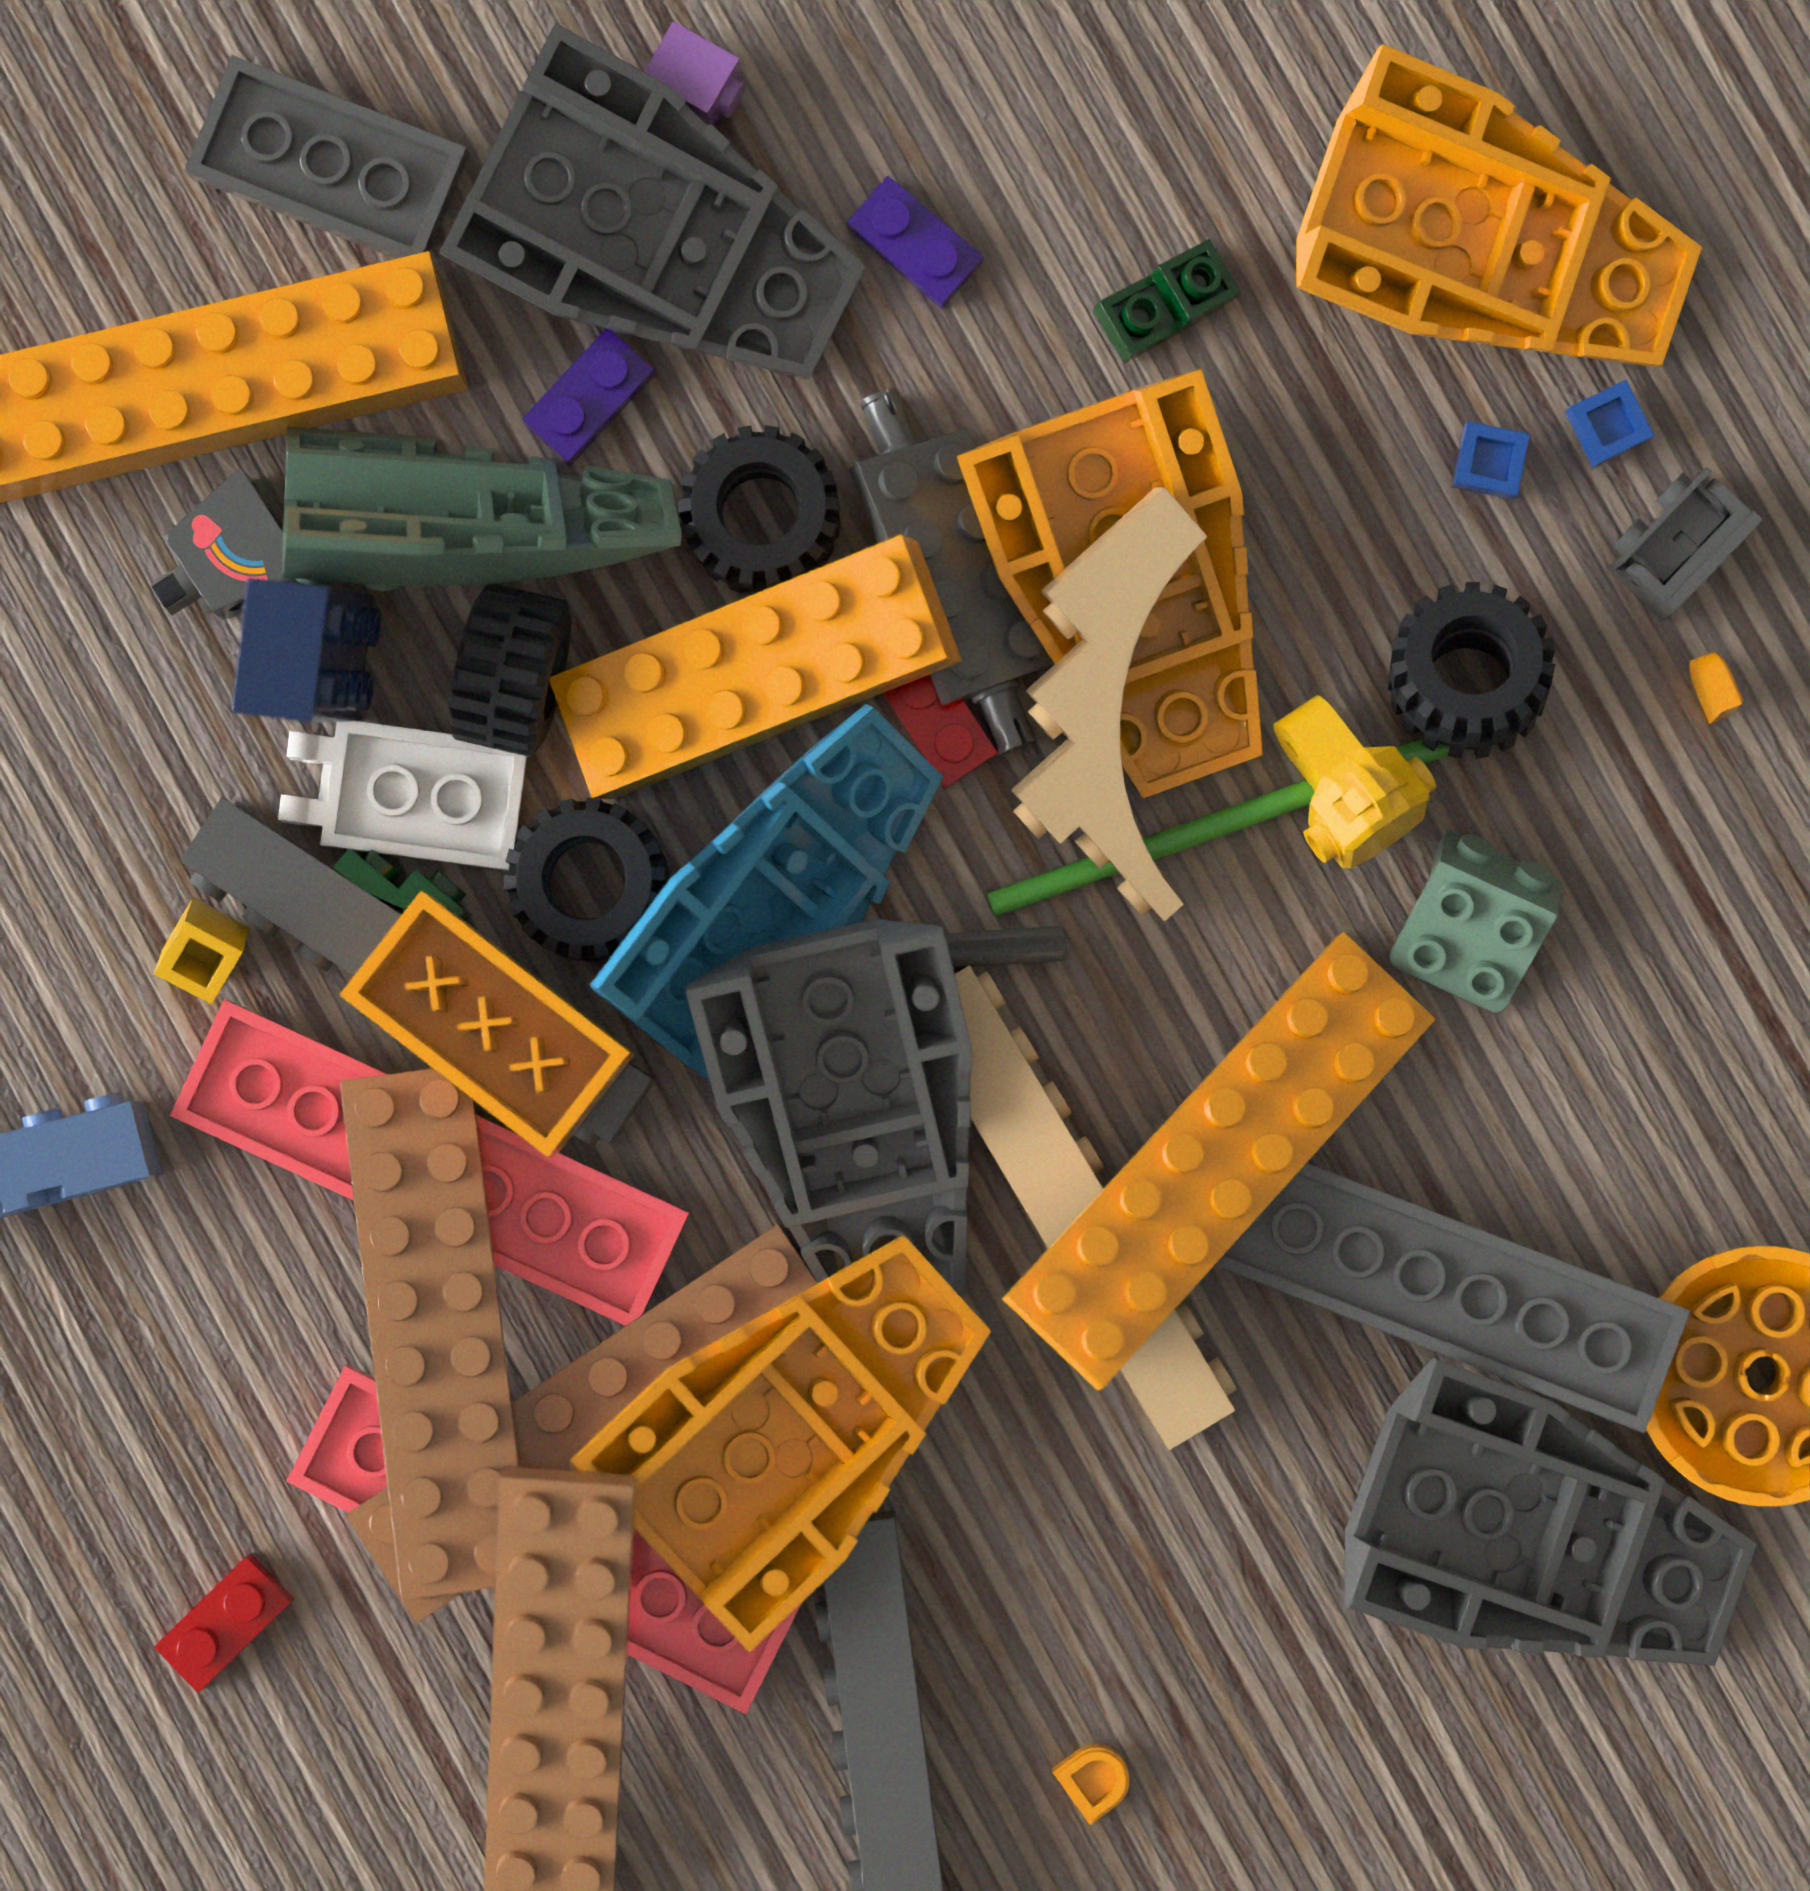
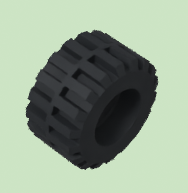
(748, 458)
(1480, 623)
(505, 667)
(543, 845)

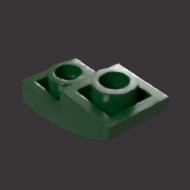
(1166, 301)
(378, 878)

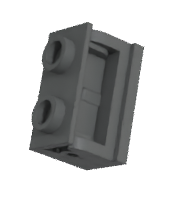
(1682, 543)

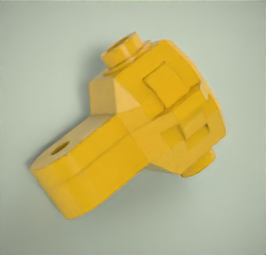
(1361, 793)

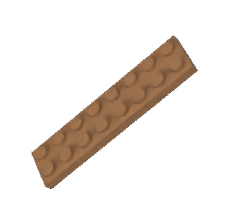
(432, 1324)
(591, 1391)
(558, 1679)

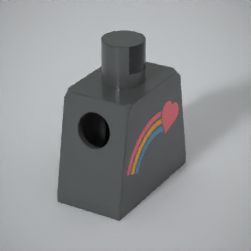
(220, 546)

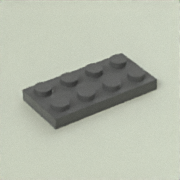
(326, 161)

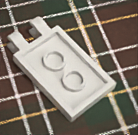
(410, 794)

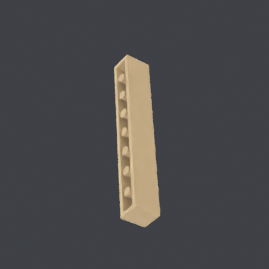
(1055, 1185)

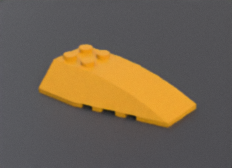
(1482, 227)
(1068, 481)
(789, 1433)

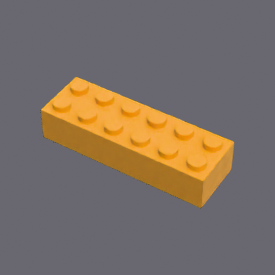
(755, 668)

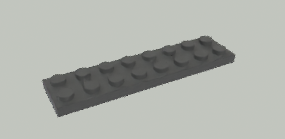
(1463, 1294)

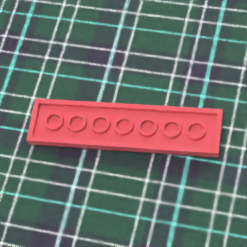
(546, 1214)
(666, 1618)

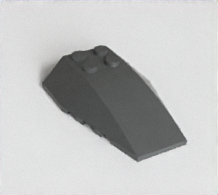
(647, 220)
(848, 1087)
(1533, 1533)

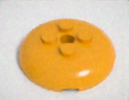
(1706, 1415)

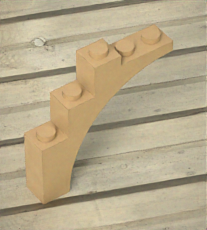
(1082, 781)

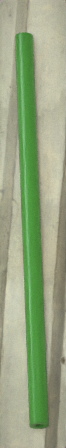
(1178, 838)

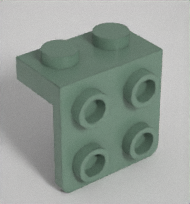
(1477, 921)

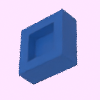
(1609, 423)
(1490, 460)

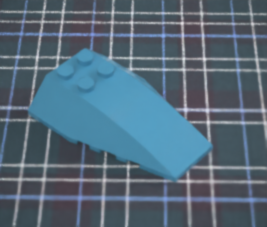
(785, 868)

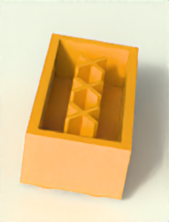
(487, 1024)

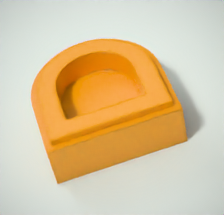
(1714, 686)
(1094, 1779)

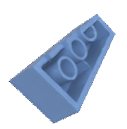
(76, 1154)

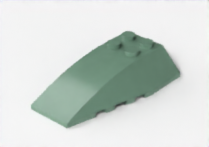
(419, 517)

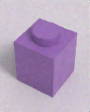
(698, 73)

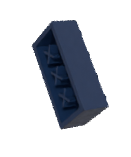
(304, 652)

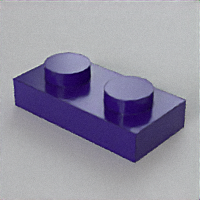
(914, 242)
(588, 396)

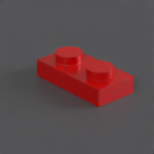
(943, 734)
(224, 1623)

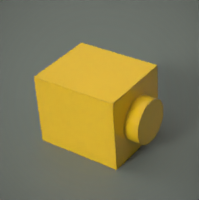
(202, 950)

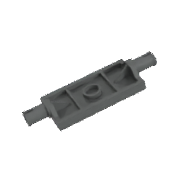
(922, 494)

